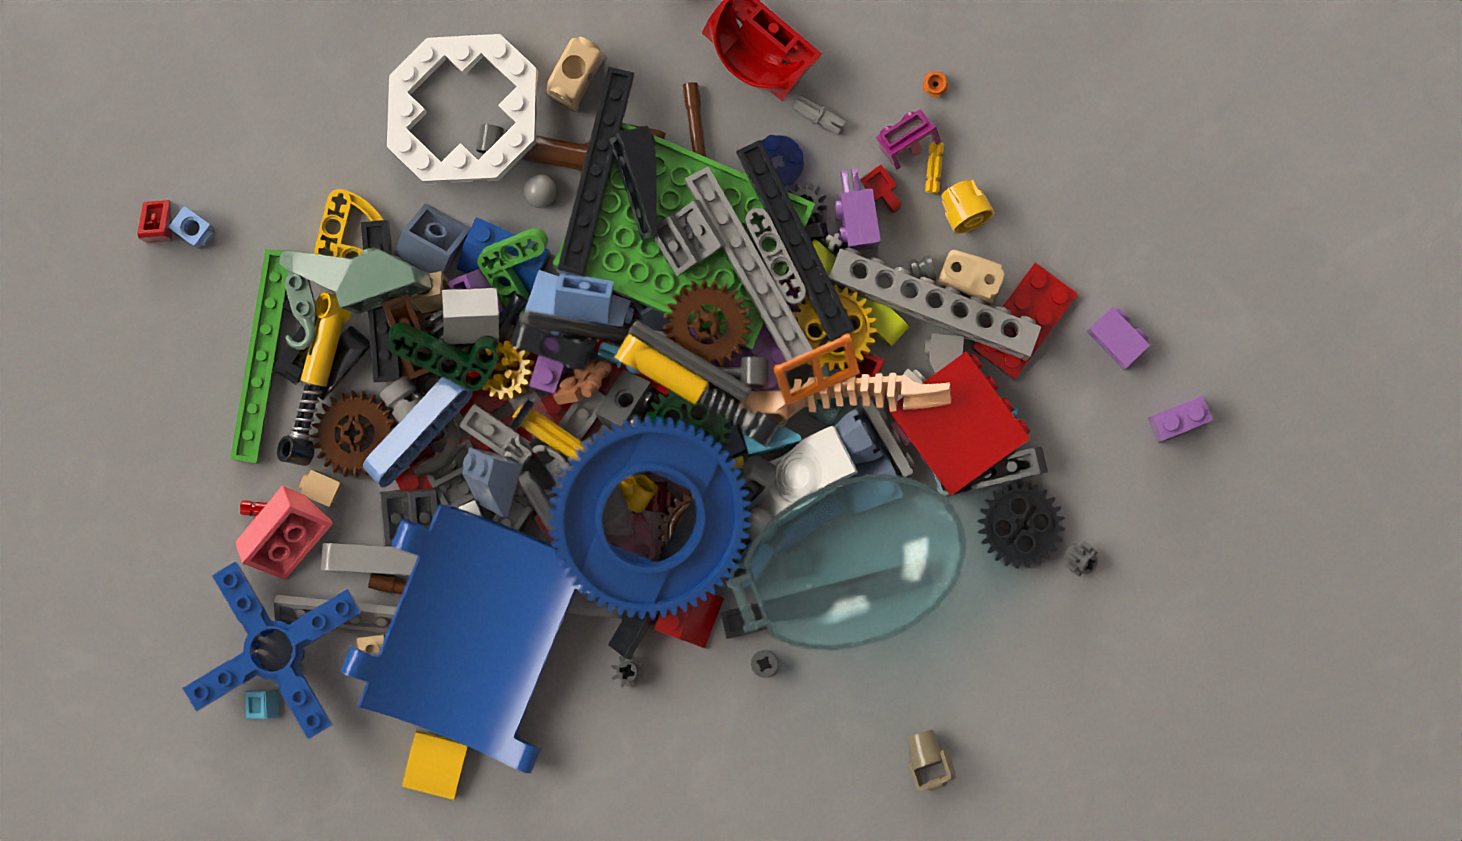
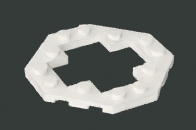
(464, 54)

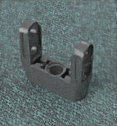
(613, 507)

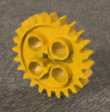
(859, 338)

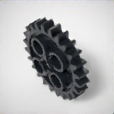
(1001, 510)

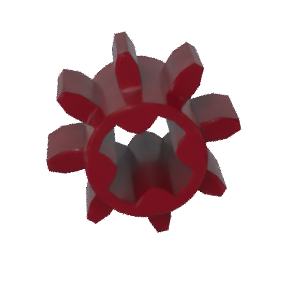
(659, 500)

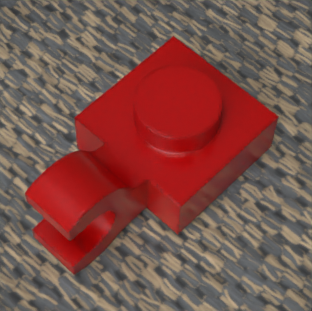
(882, 187)

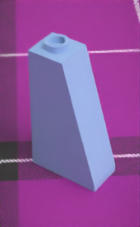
(543, 299)

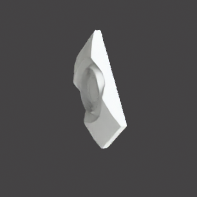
(808, 467)

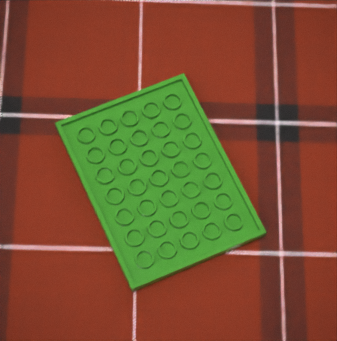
(642, 269)

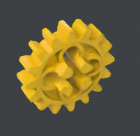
(519, 378)

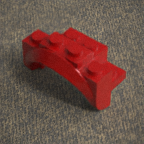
(760, 46)

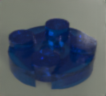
(791, 156)

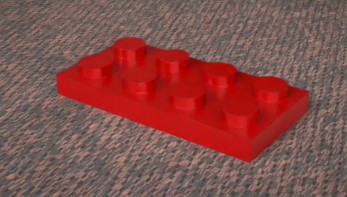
(1036, 297)

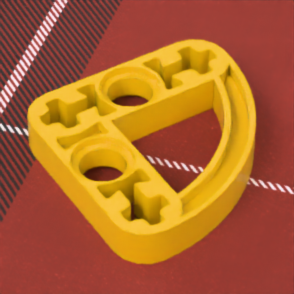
(339, 249)

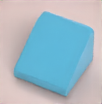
(262, 704)

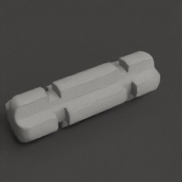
(833, 243)

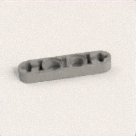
(778, 255)

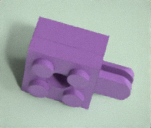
(857, 215)

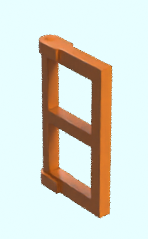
(821, 383)

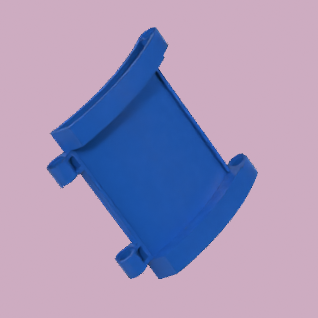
(468, 633)

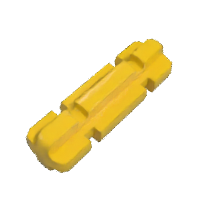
(934, 167)

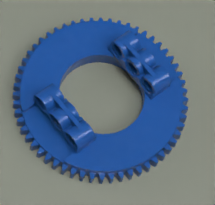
(630, 578)

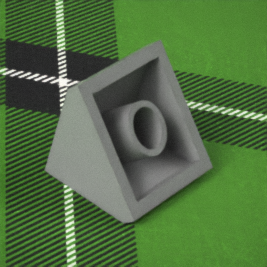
(470, 315)

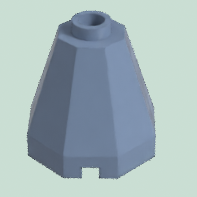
(859, 437)

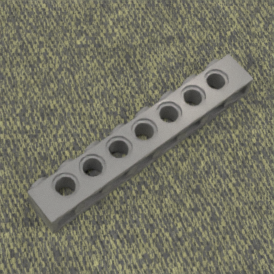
(943, 317)

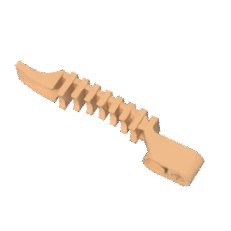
(914, 395)

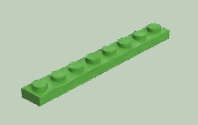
(260, 360)

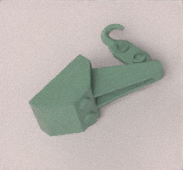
(358, 283)

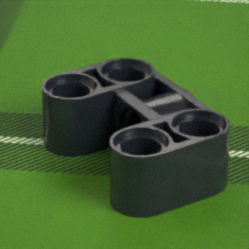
(572, 351)

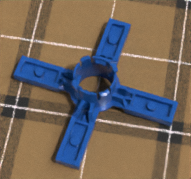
(247, 665)

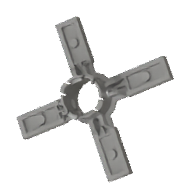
(516, 448)

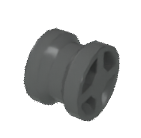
(922, 268)
(764, 659)

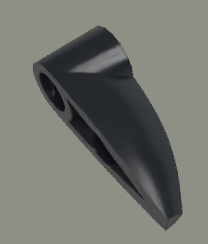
(350, 349)

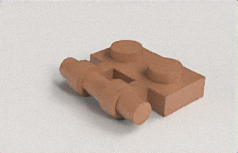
(582, 383)

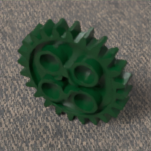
(710, 422)

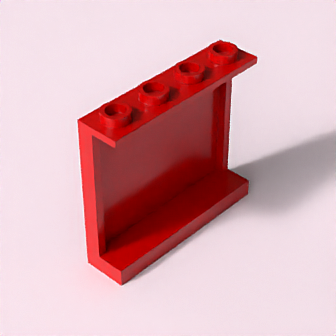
(969, 433)

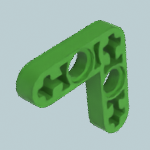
(503, 264)

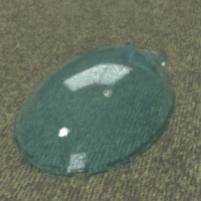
(853, 563)

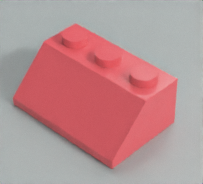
(282, 533)

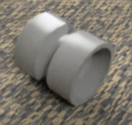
(401, 397)

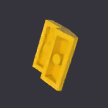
(434, 765)

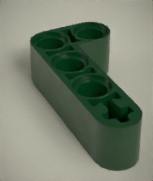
(442, 351)

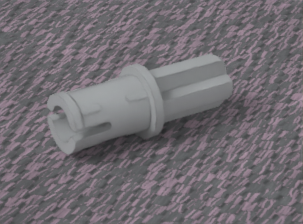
(818, 114)

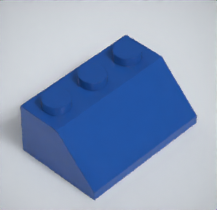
(485, 234)

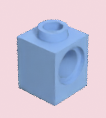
(184, 220)

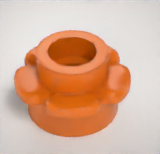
(937, 77)

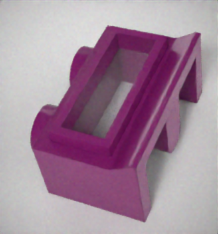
(906, 135)

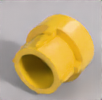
(966, 207)

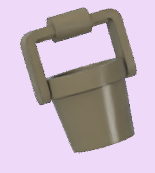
(926, 753)

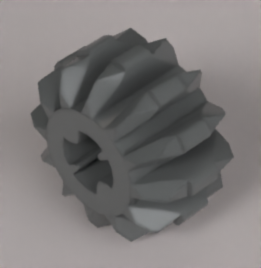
(811, 195)

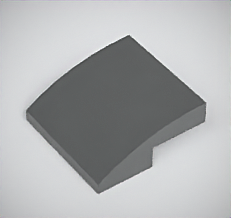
(688, 237)
(451, 484)
(407, 504)

